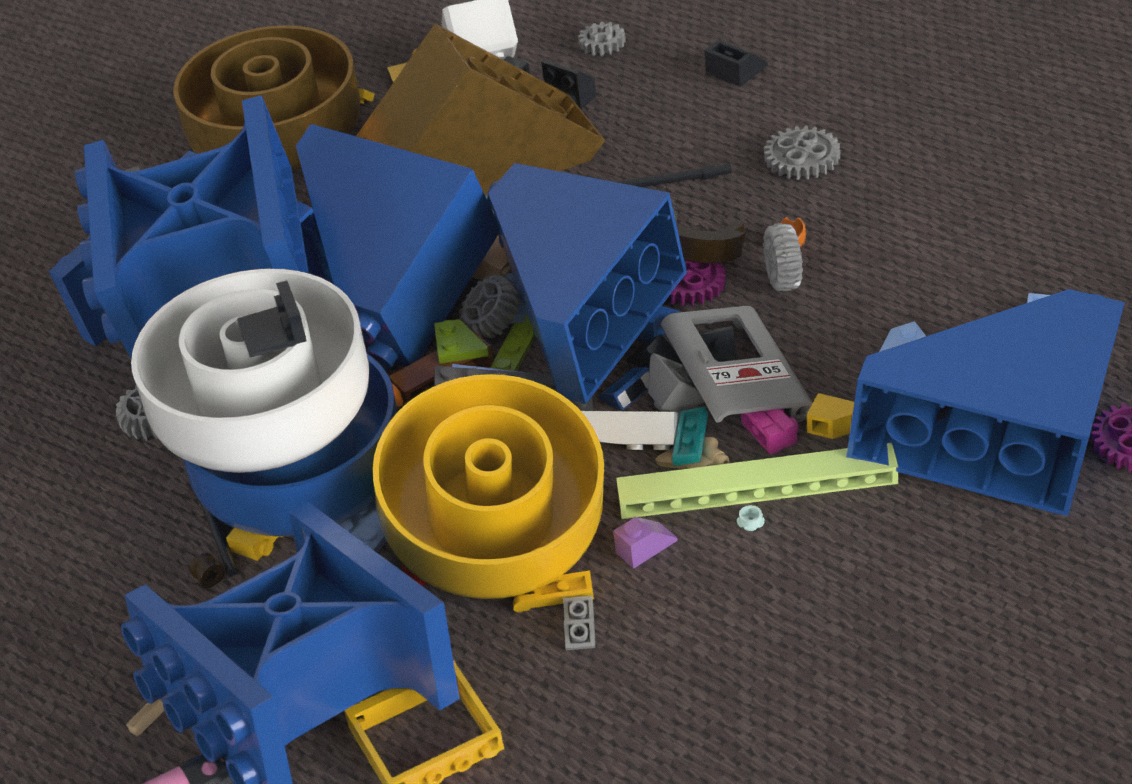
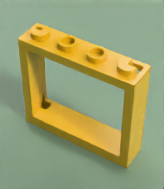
(459, 759)

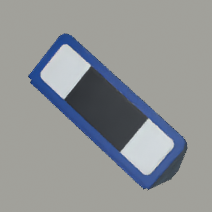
(627, 388)

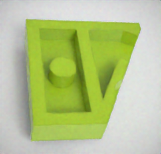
(457, 342)

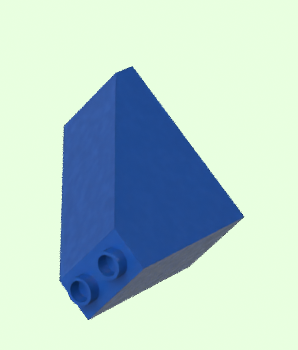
(395, 235)
(587, 265)
(1019, 397)

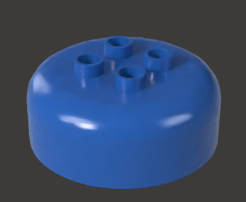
(332, 479)

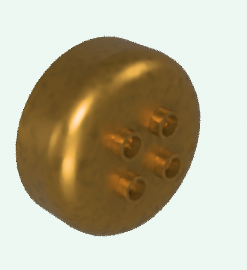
(296, 70)

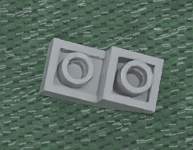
(579, 623)

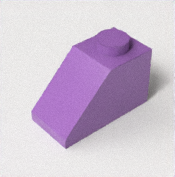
(641, 540)

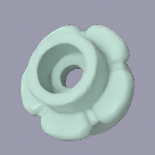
(750, 518)

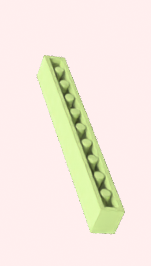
(750, 482)

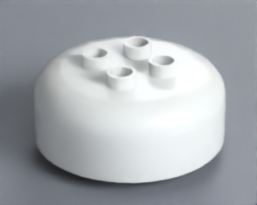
(243, 410)

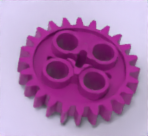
(699, 283)
(1113, 436)

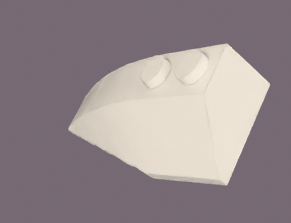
(635, 428)

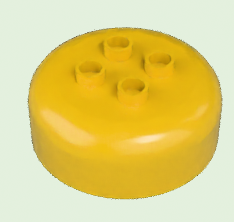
(489, 485)

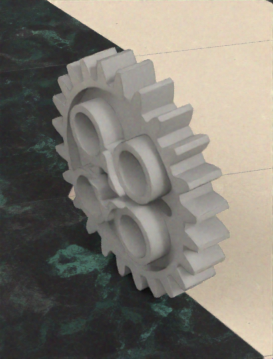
(802, 152)

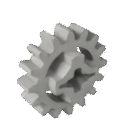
(601, 38)

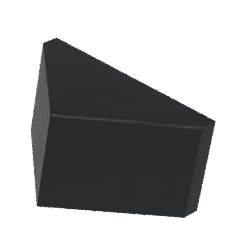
(656, 345)

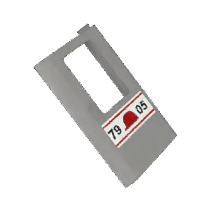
(737, 384)

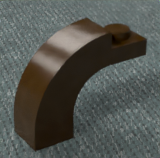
(712, 245)

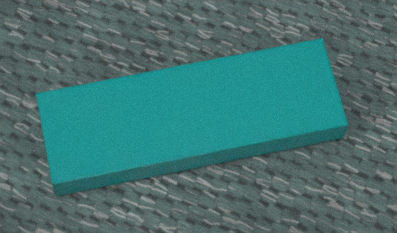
(690, 436)

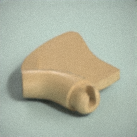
(710, 456)

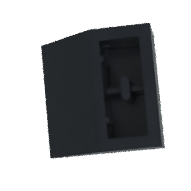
(732, 63)
(570, 81)

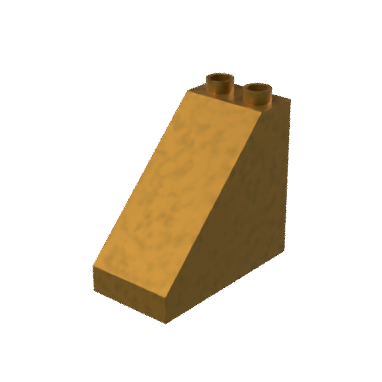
(479, 112)

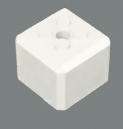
(483, 24)

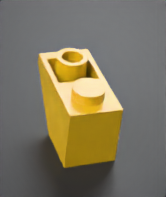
(830, 416)

